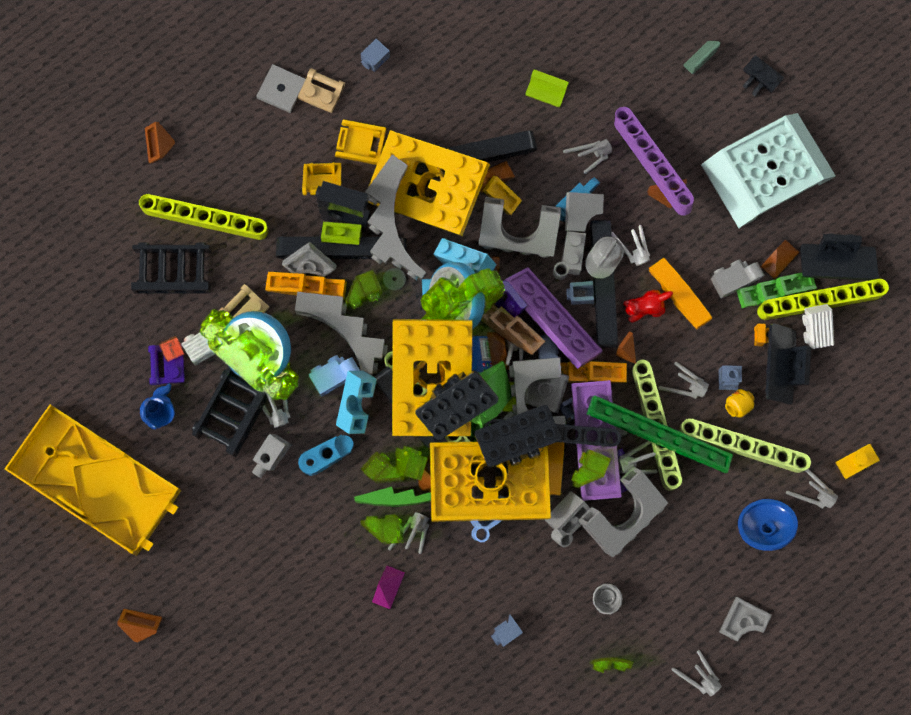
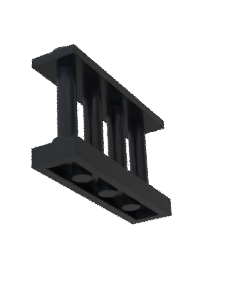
(180, 285)
(242, 427)

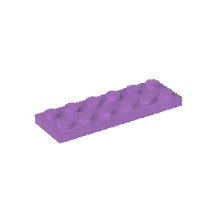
(554, 319)
(608, 485)

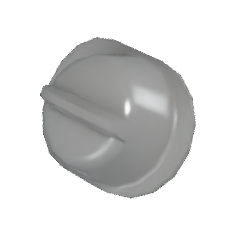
(604, 257)

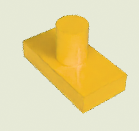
(498, 189)
(857, 461)

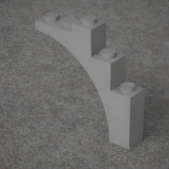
(384, 191)
(329, 311)

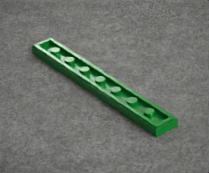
(659, 434)

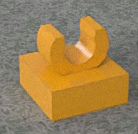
(760, 334)

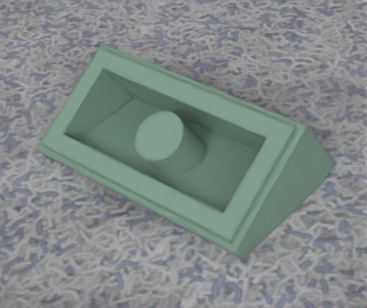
(702, 56)

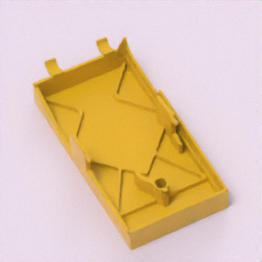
(93, 480)

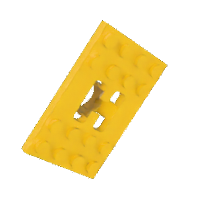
(455, 191)
(430, 343)
(454, 482)

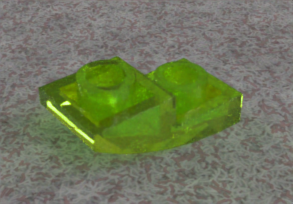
(603, 664)

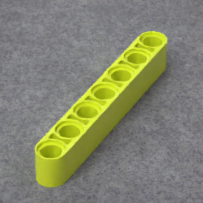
(196, 211)
(830, 294)

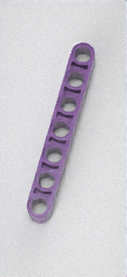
(652, 152)

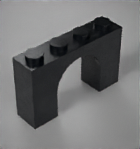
(342, 205)

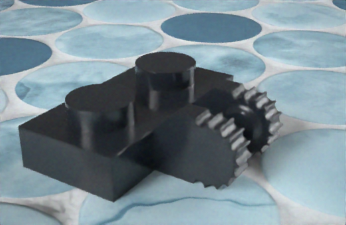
(763, 74)

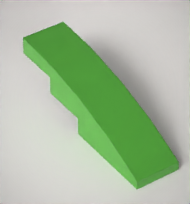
(776, 288)
(386, 497)

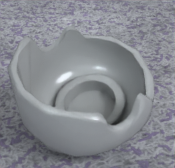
(611, 596)

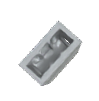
(276, 448)

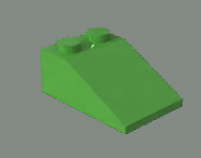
(498, 381)

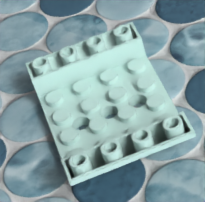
(746, 181)

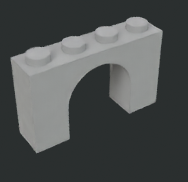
(540, 242)
(527, 372)
(647, 504)

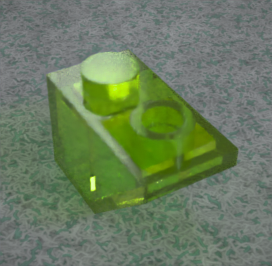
(364, 288)
(410, 462)
(592, 468)
(380, 469)
(385, 530)

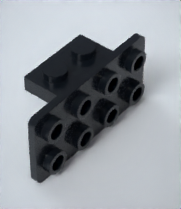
(839, 258)
(786, 364)
(456, 403)
(518, 437)

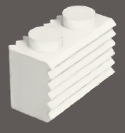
(818, 326)
(197, 348)

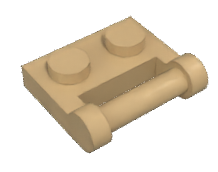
(319, 96)
(253, 304)

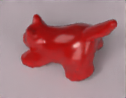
(649, 304)

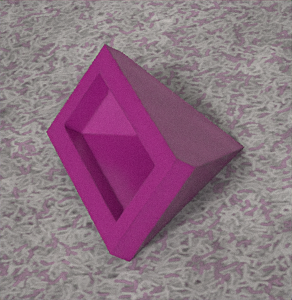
(388, 587)

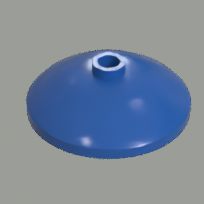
(767, 516)

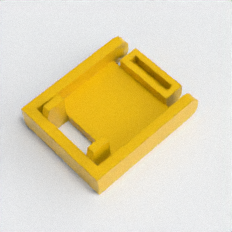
(358, 140)
(312, 181)

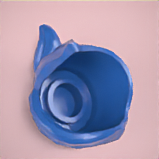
(158, 409)

